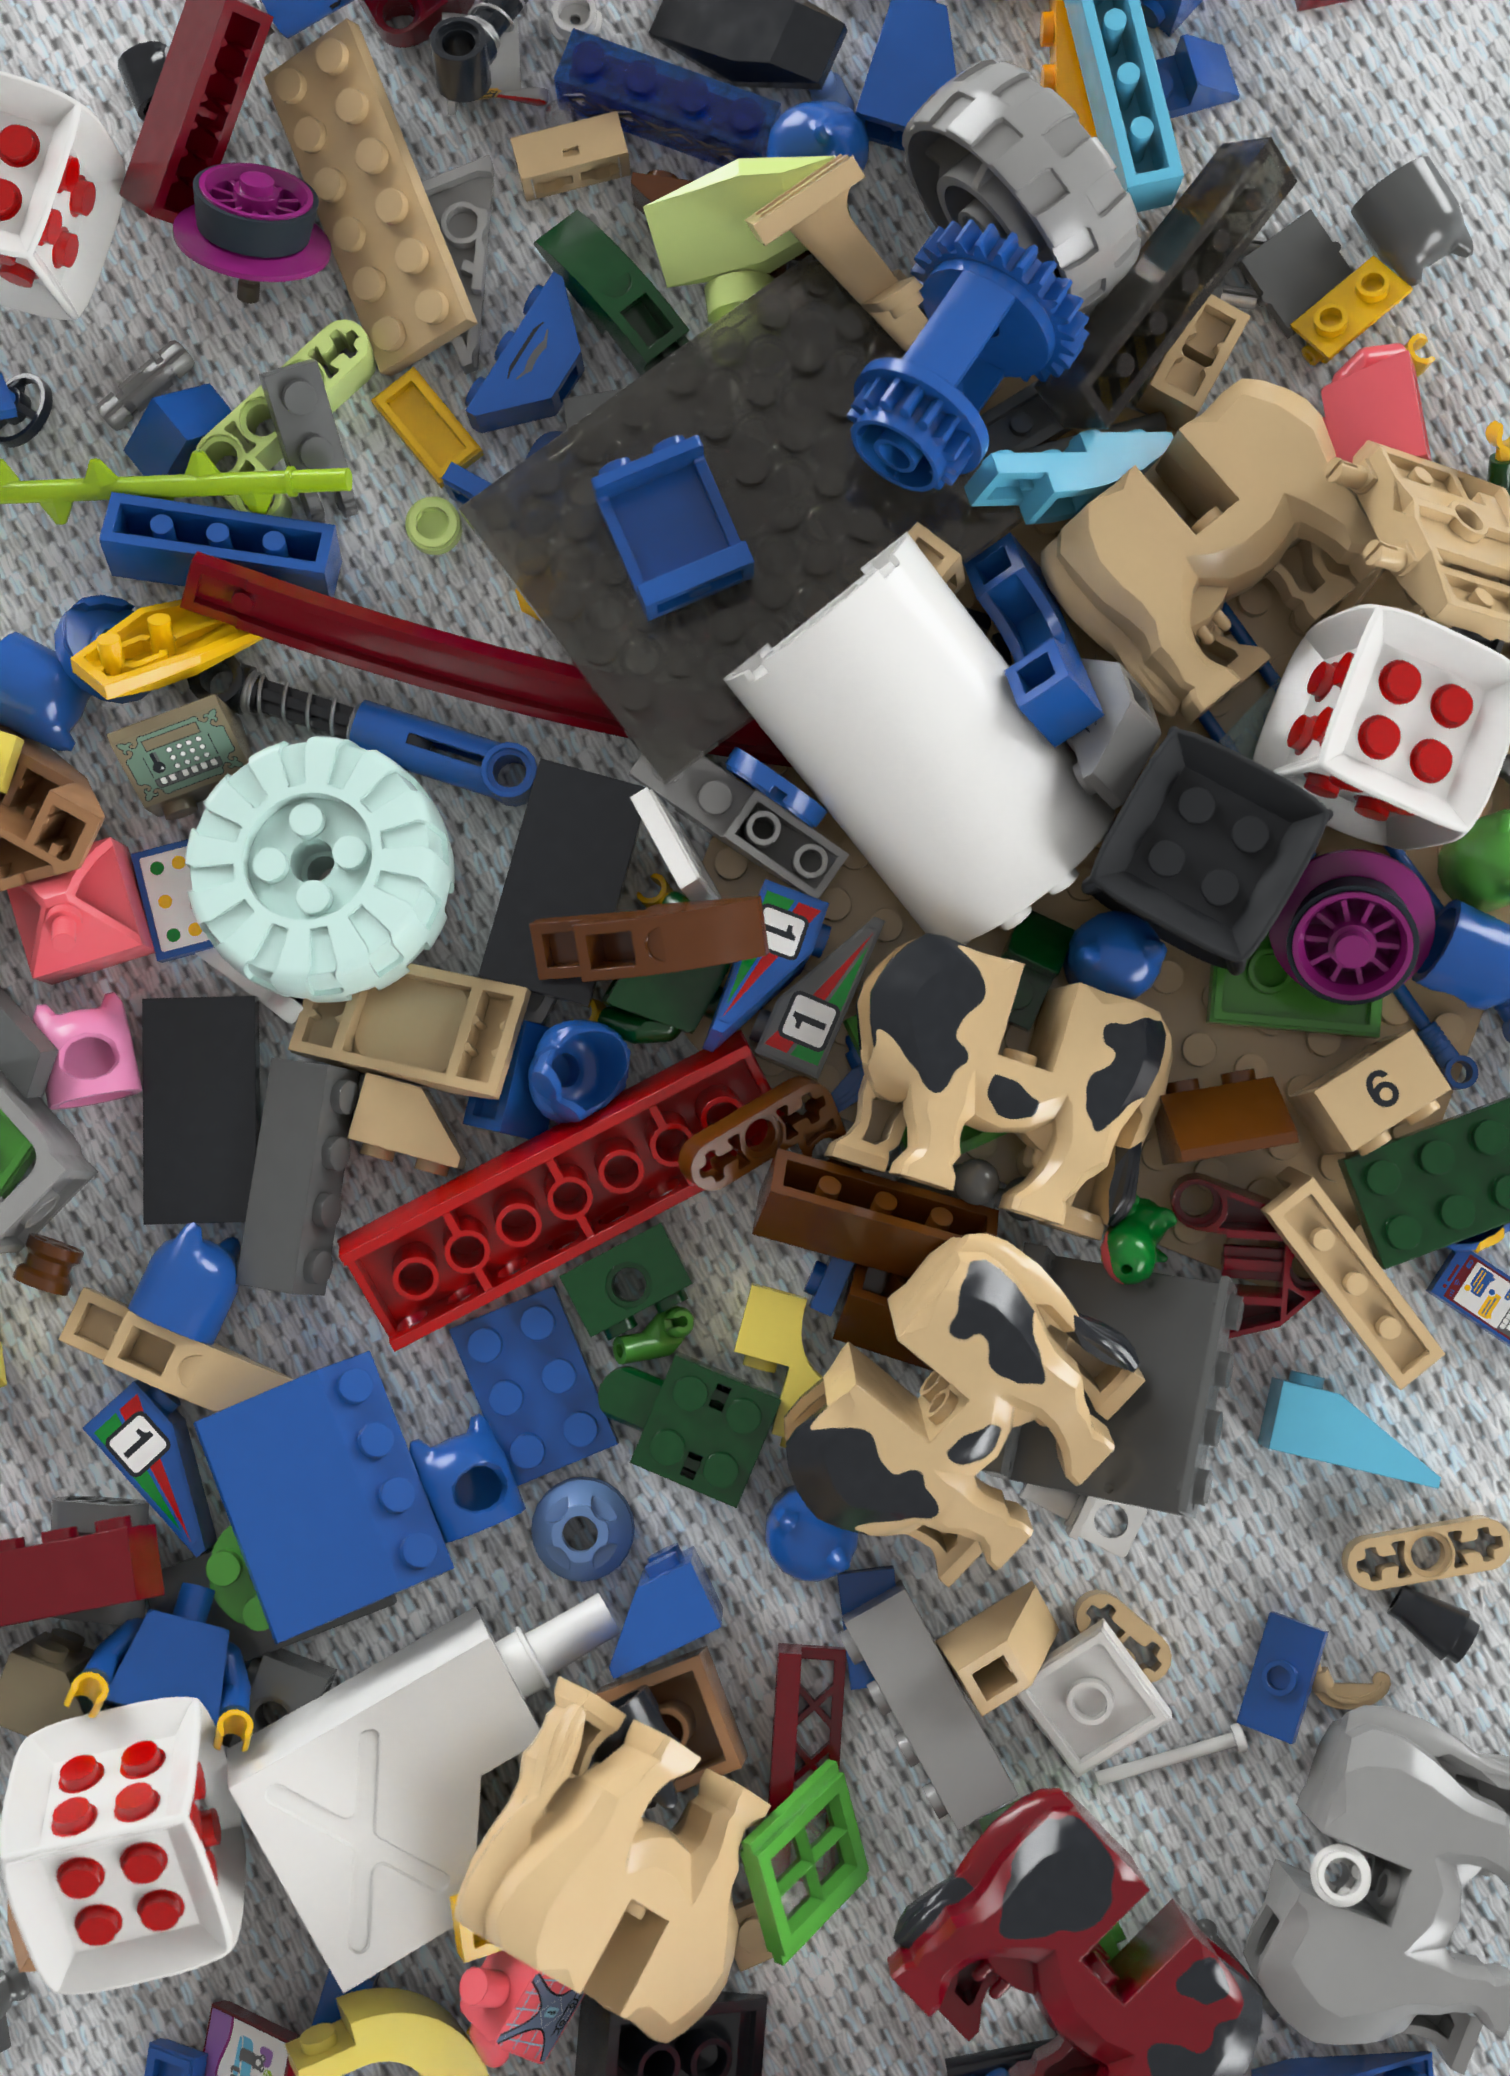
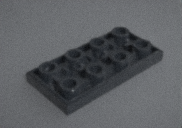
(564, 864)
(199, 1108)

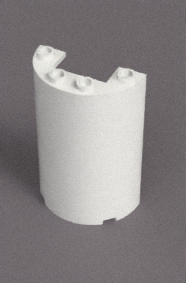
(921, 750)

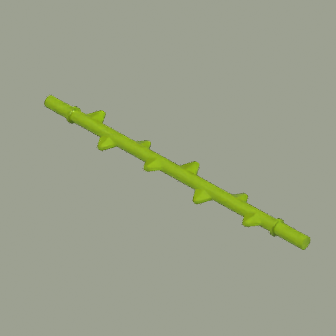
(199, 480)

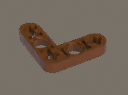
(784, 1132)

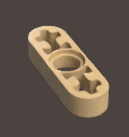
(1464, 1531)

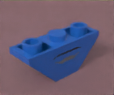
(532, 366)

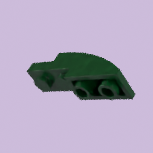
(613, 291)

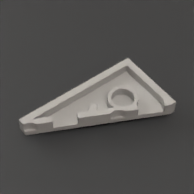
(463, 211)

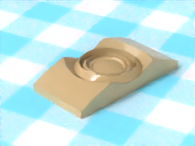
(422, 1029)

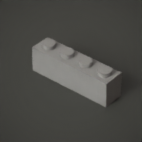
(929, 1707)

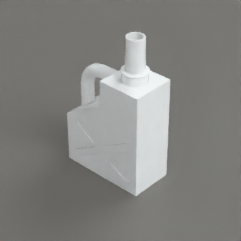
(379, 1780)

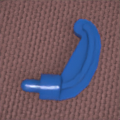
(847, 1091)

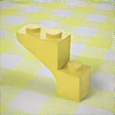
(773, 1336)

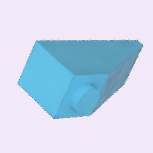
(1328, 1428)

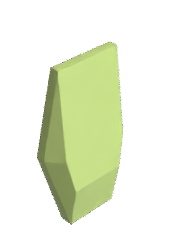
(703, 224)

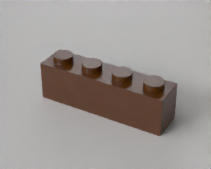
(860, 1214)

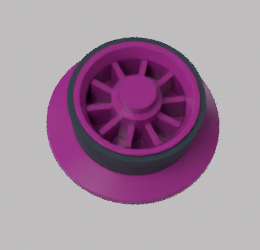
(253, 226)
(1354, 927)

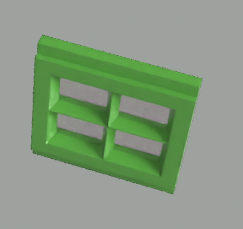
(804, 1861)

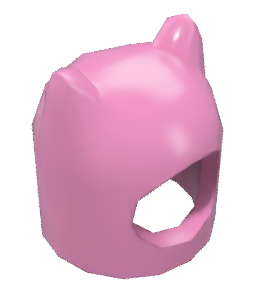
(93, 1057)

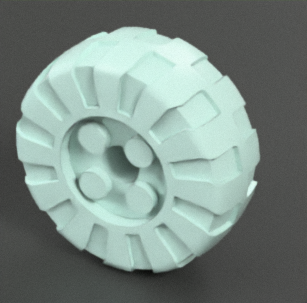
(274, 836)

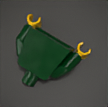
(660, 1004)

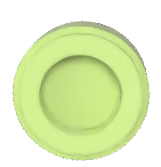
(433, 525)

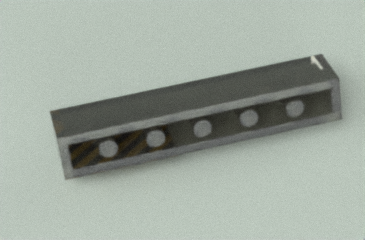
(1169, 282)

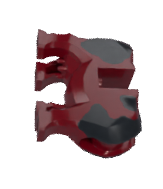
(1031, 1918)

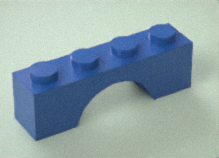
(1047, 670)

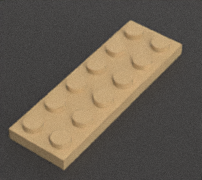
(370, 198)

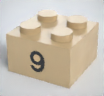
(1369, 1094)

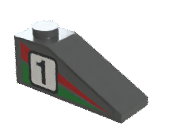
(811, 1012)

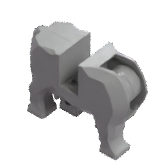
(1382, 1967)

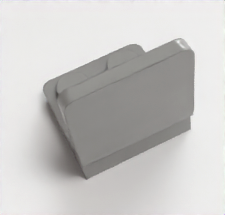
(56, 1176)

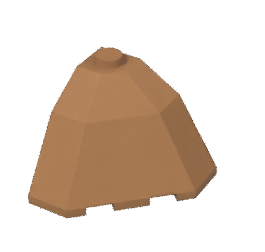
(45, 817)

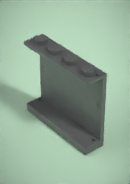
(1172, 1418)

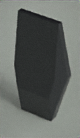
(753, 40)

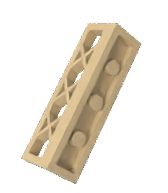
(1351, 1279)

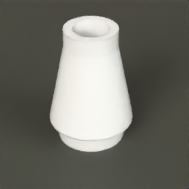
(1353, 1882)

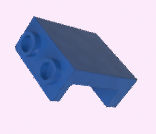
(671, 526)

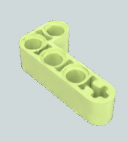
(237, 430)

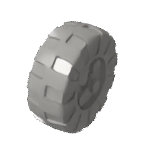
(1020, 159)

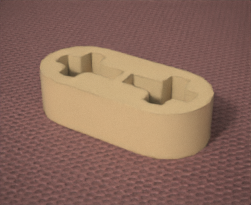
(1130, 1625)

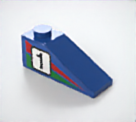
(793, 935)
(155, 1453)

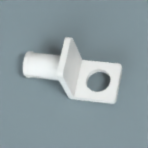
(1080, 1514)

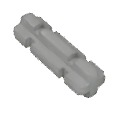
(145, 383)

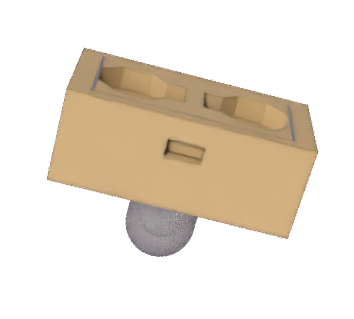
(570, 152)

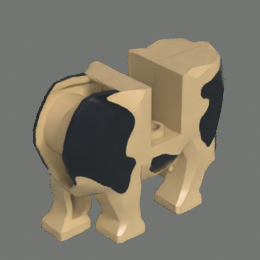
(1076, 1099)
(1000, 1356)

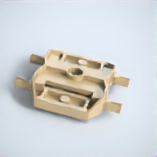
(1425, 524)

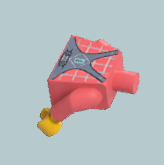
(514, 2009)

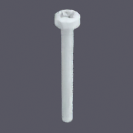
(1234, 1739)

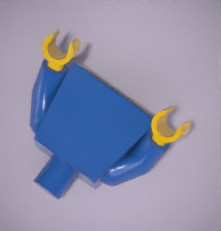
(172, 1658)

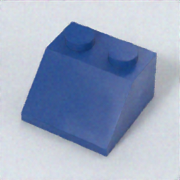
(668, 1609)

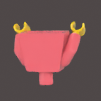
(1378, 400)

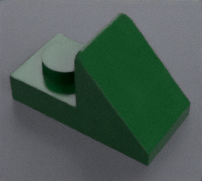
(1042, 948)

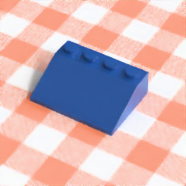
(323, 1496)

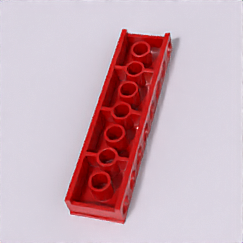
(547, 1195)

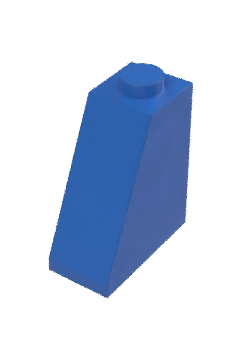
(906, 68)

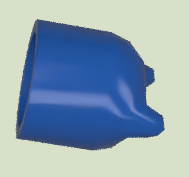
(819, 130)
(37, 693)
(1115, 954)
(1468, 957)
(189, 1285)
(467, 1481)
(804, 1544)

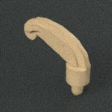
(1349, 1694)

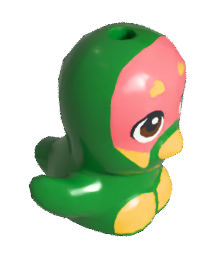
(1131, 1248)

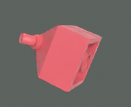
(83, 916)

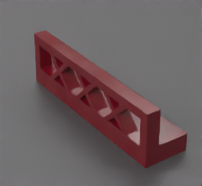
(787, 1717)

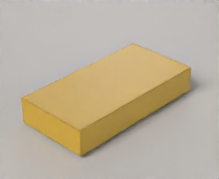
(426, 425)

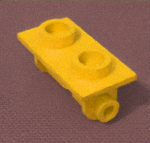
(1349, 310)

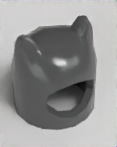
(1413, 220)

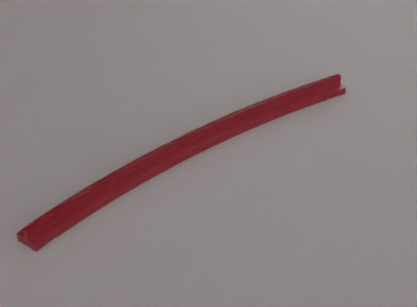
(415, 651)

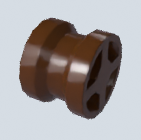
(48, 1264)

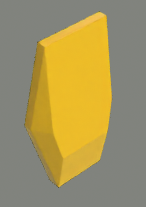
(156, 649)

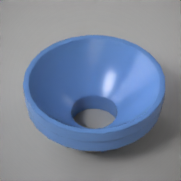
(592, 1500)

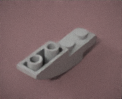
(749, 824)

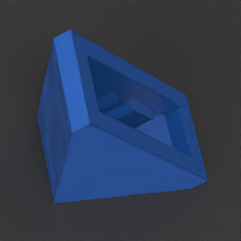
(173, 429)

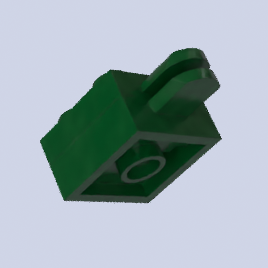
(691, 1426)

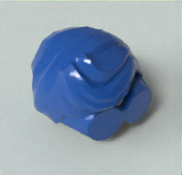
(577, 1070)

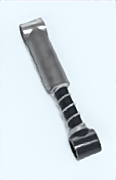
(468, 46)

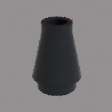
(1435, 1623)

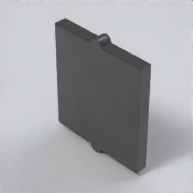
(1294, 270)

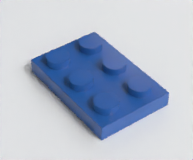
(534, 1385)

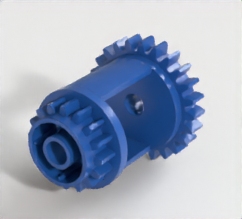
(989, 319)

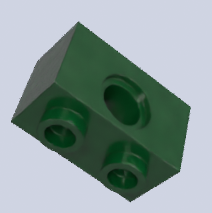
(594, 1290)

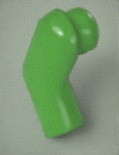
(657, 1339)

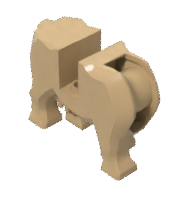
(1262, 511)
(596, 1888)

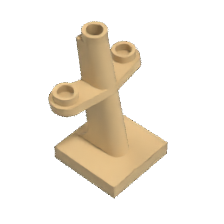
(820, 220)

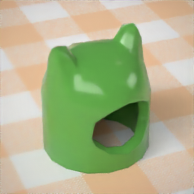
(1479, 864)

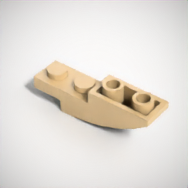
(168, 1361)

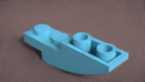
(1060, 484)

